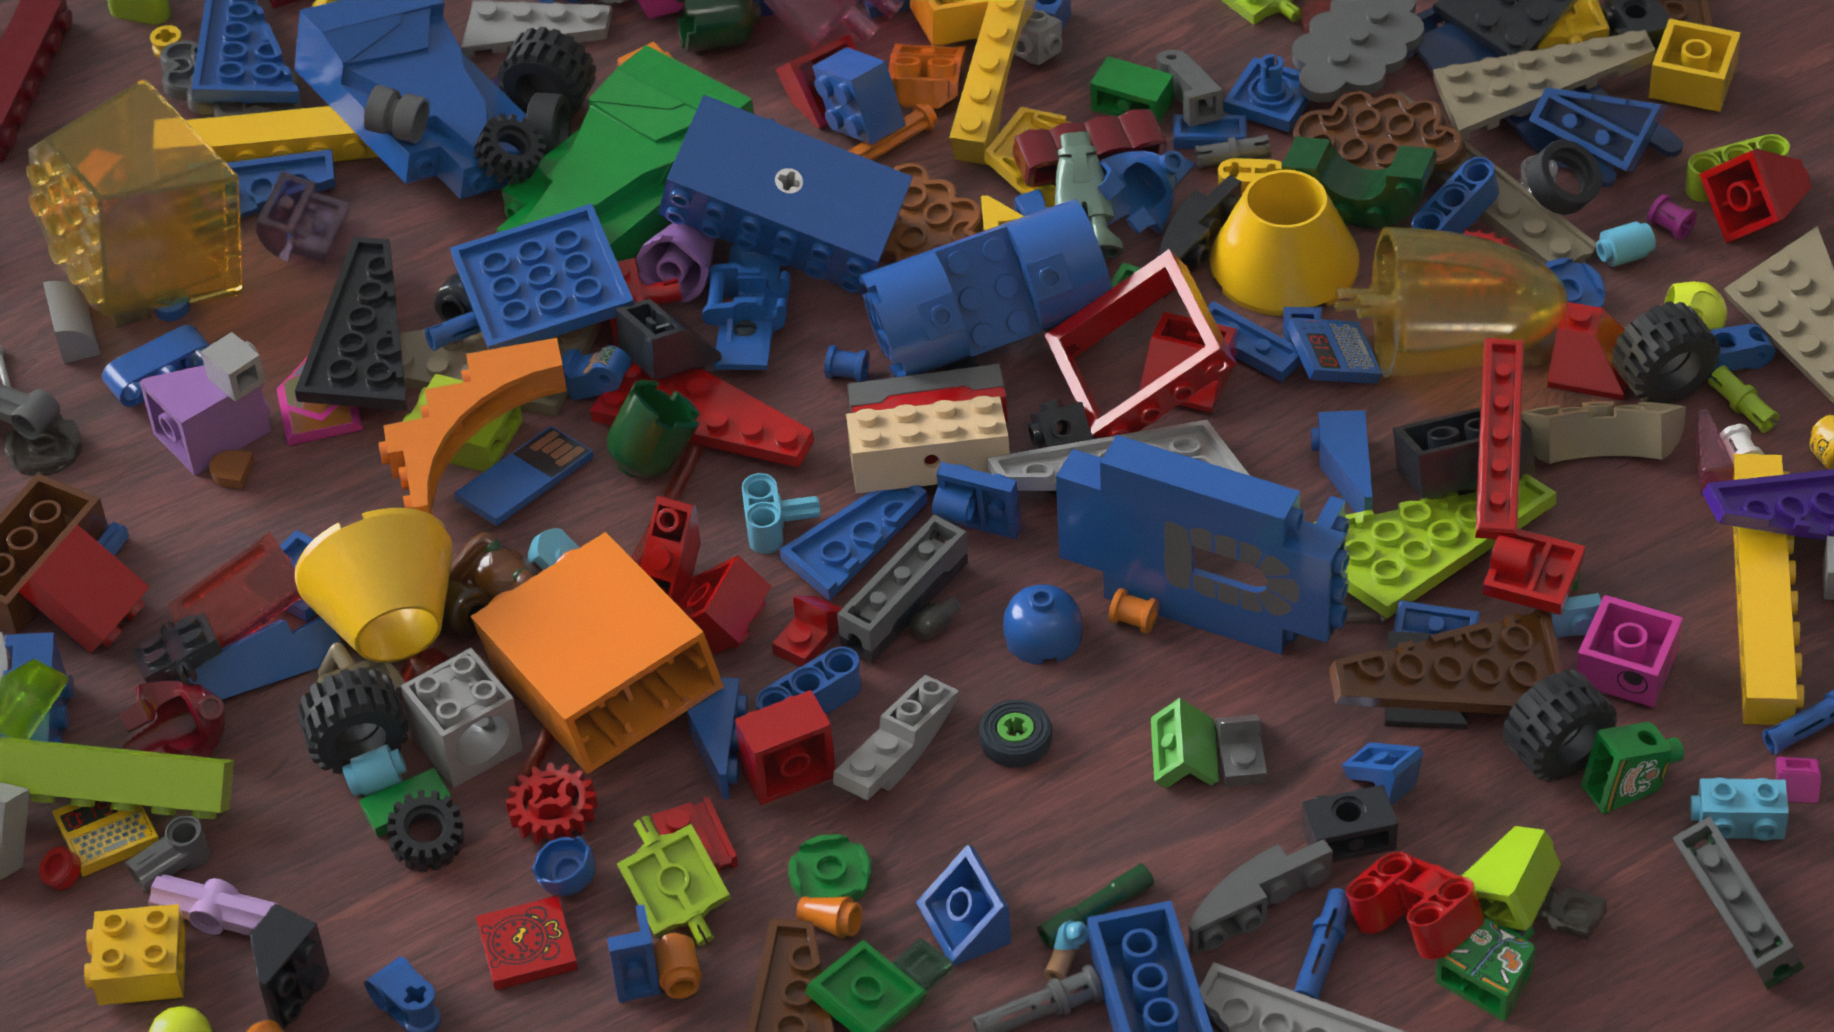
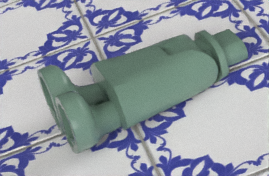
(1078, 179)

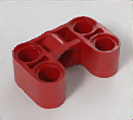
(1437, 903)

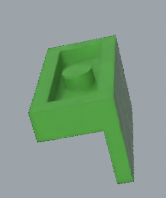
(1183, 744)

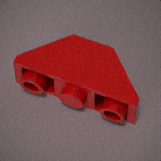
(672, 546)

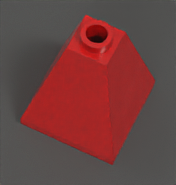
(1754, 191)

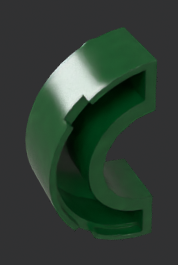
(1362, 194)

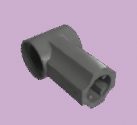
(28, 412)
(179, 849)

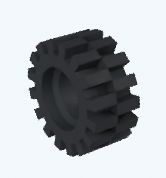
(502, 162)
(430, 852)

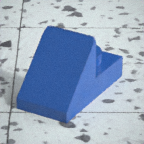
(1386, 765)

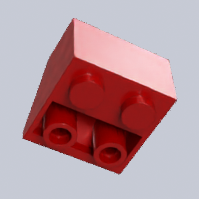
(1173, 343)

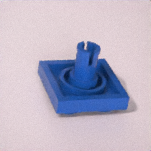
(1267, 94)

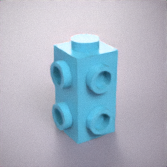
(1743, 807)

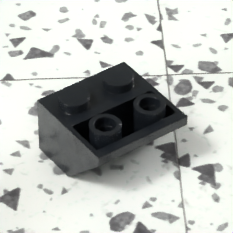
(661, 341)
(288, 962)

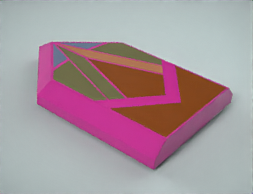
(310, 420)

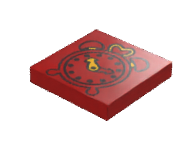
(526, 942)

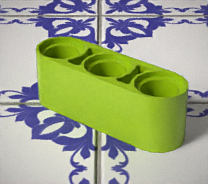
(1708, 159)

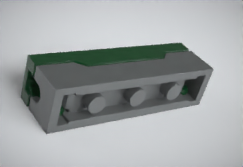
(1739, 903)

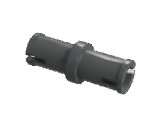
(1246, 148)

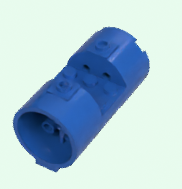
(985, 289)

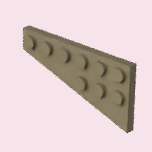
(1794, 306)

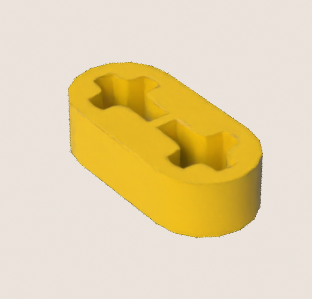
(1246, 169)

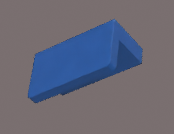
(634, 962)

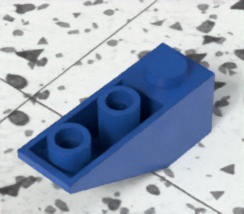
(715, 732)

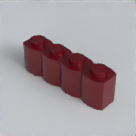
(1037, 149)

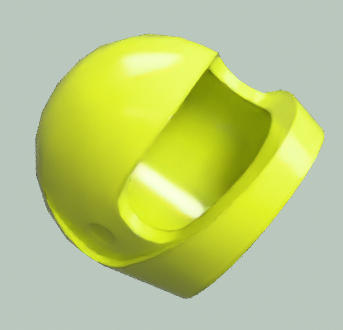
(1703, 299)

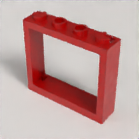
(1117, 308)

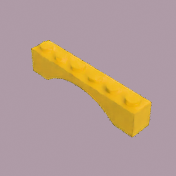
(984, 88)

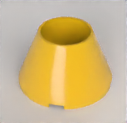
(1284, 246)
(380, 581)

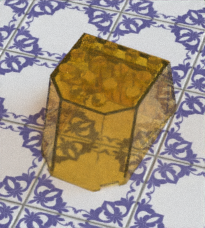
(138, 206)

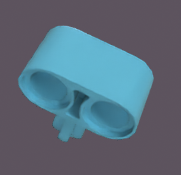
(767, 512)

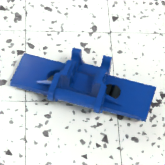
(754, 314)

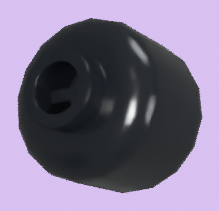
(451, 299)

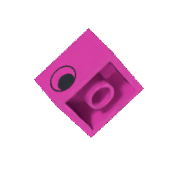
(1630, 650)

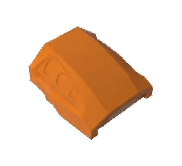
(926, 74)

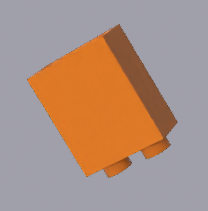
(597, 652)

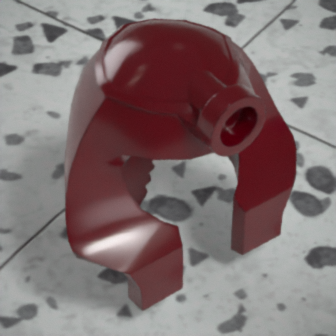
(186, 722)

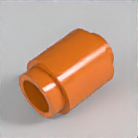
(677, 965)

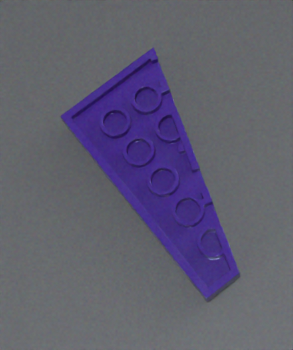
(1778, 504)

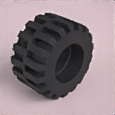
(546, 64)
(1666, 353)
(351, 717)
(1557, 724)

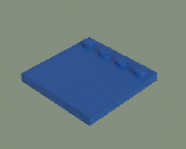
(541, 278)

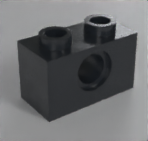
(1636, 16)
(1351, 823)

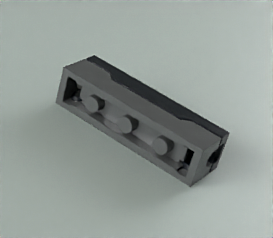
(902, 588)

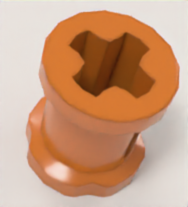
(1133, 610)

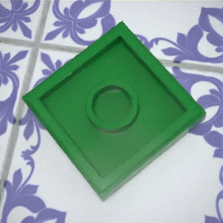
(865, 991)

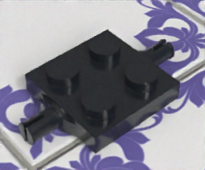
(178, 650)

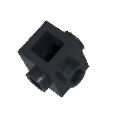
(1070, 419)

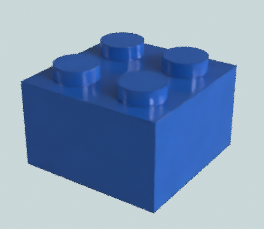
(858, 95)

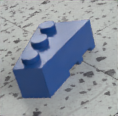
(1602, 124)

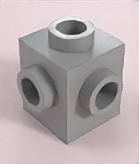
(1040, 38)

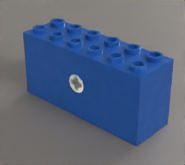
(783, 194)

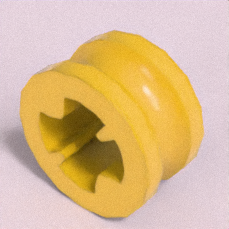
(163, 36)

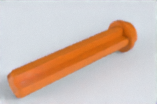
(920, 119)

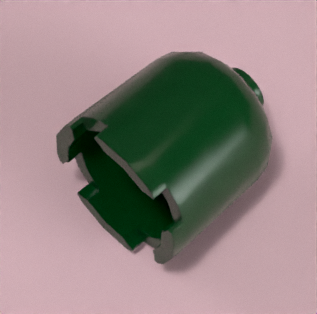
(717, 23)
(651, 430)

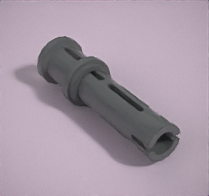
(1060, 1002)

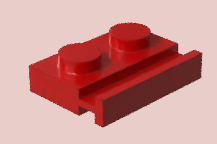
(707, 826)

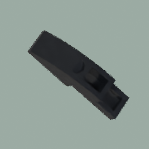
(1199, 221)

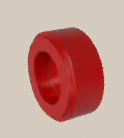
(59, 868)

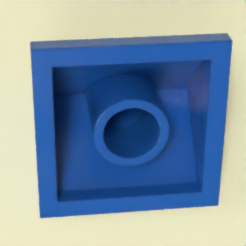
(966, 909)

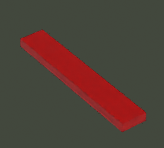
(1499, 438)

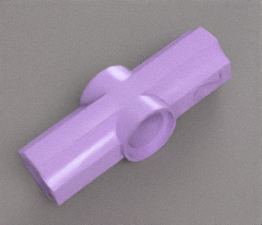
(210, 905)

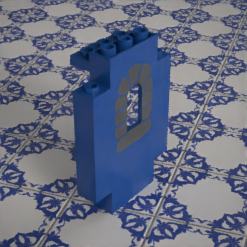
(1149, 509)

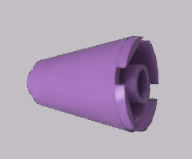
(679, 254)

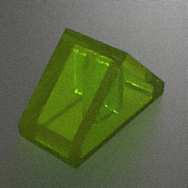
(27, 697)

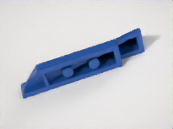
(266, 657)

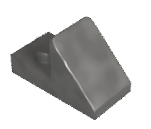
(1241, 750)

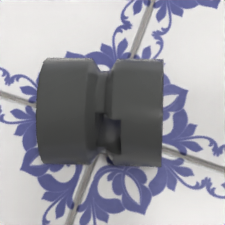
(402, 115)

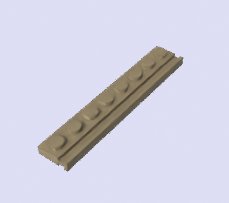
(1524, 220)

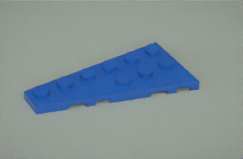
(240, 57)

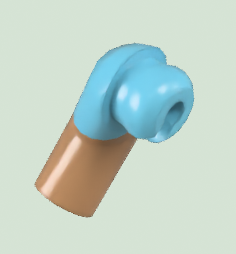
(1067, 944)

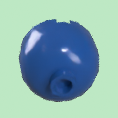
(1042, 624)

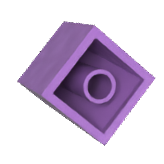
(199, 418)

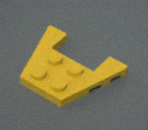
(1000, 151)

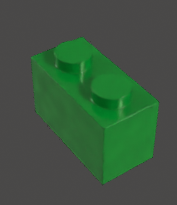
(1129, 86)

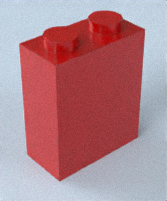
(85, 590)

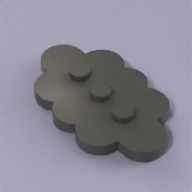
(1355, 46)
(179, 64)

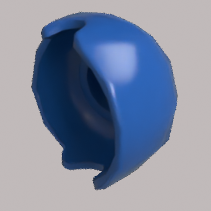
(565, 866)

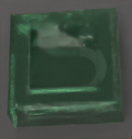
(924, 964)

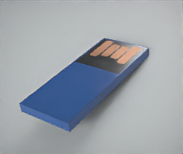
(523, 475)

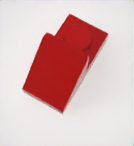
(809, 630)

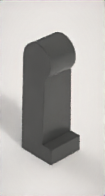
(1192, 87)

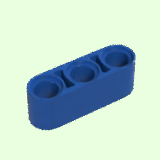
(1460, 198)
(166, 354)
(831, 678)

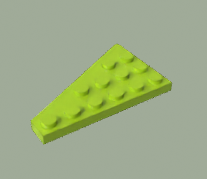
(1423, 543)

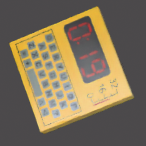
(104, 834)

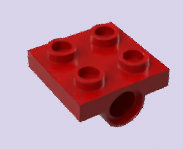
(1533, 570)

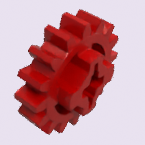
(551, 803)

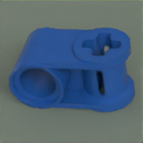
(404, 996)

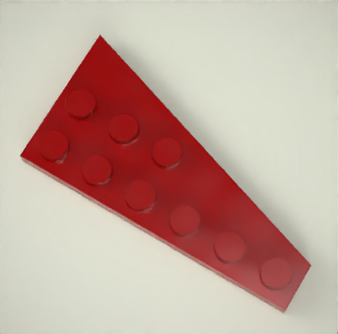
(727, 416)

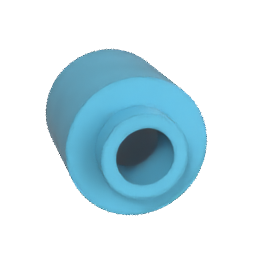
(1625, 243)
(374, 771)

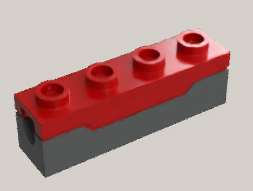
(929, 388)

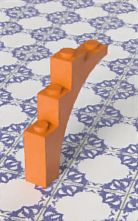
(455, 412)

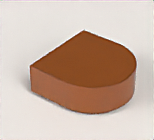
(231, 468)

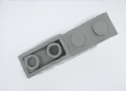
(900, 741)

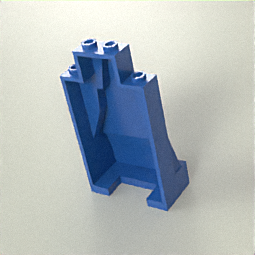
(408, 47)

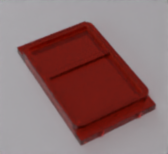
(242, 591)

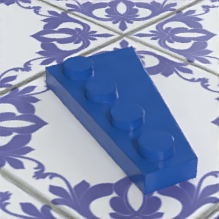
(260, 175)
(850, 538)

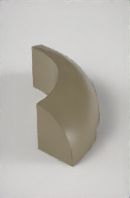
(1602, 430)

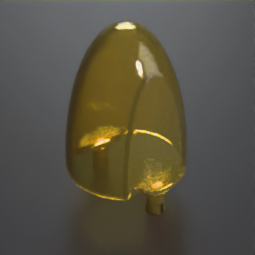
(1445, 293)

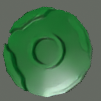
(830, 868)

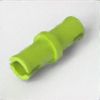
(1743, 399)

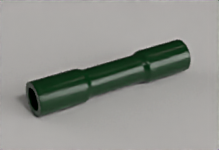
(1117, 892)

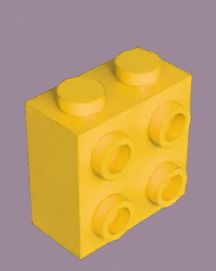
(136, 954)

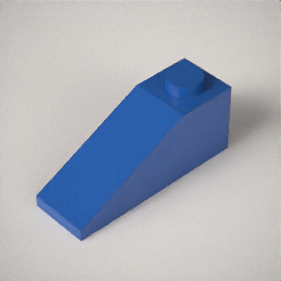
(1345, 455)

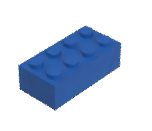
(1146, 971)

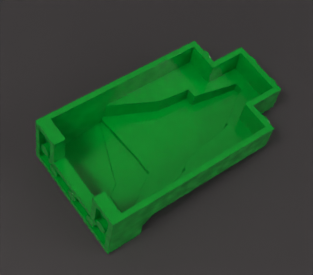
(621, 151)

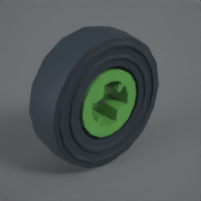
(1018, 749)

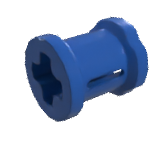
(846, 364)

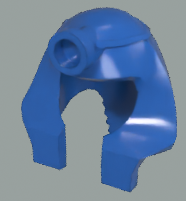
(1141, 187)

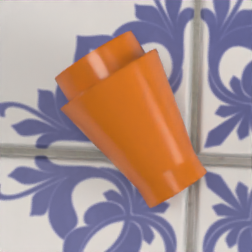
(831, 914)

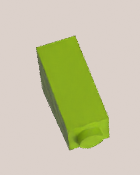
(1515, 877)

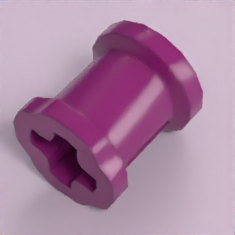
(1660, 212)

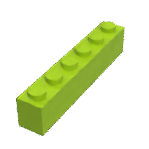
(117, 777)

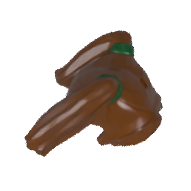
(491, 565)

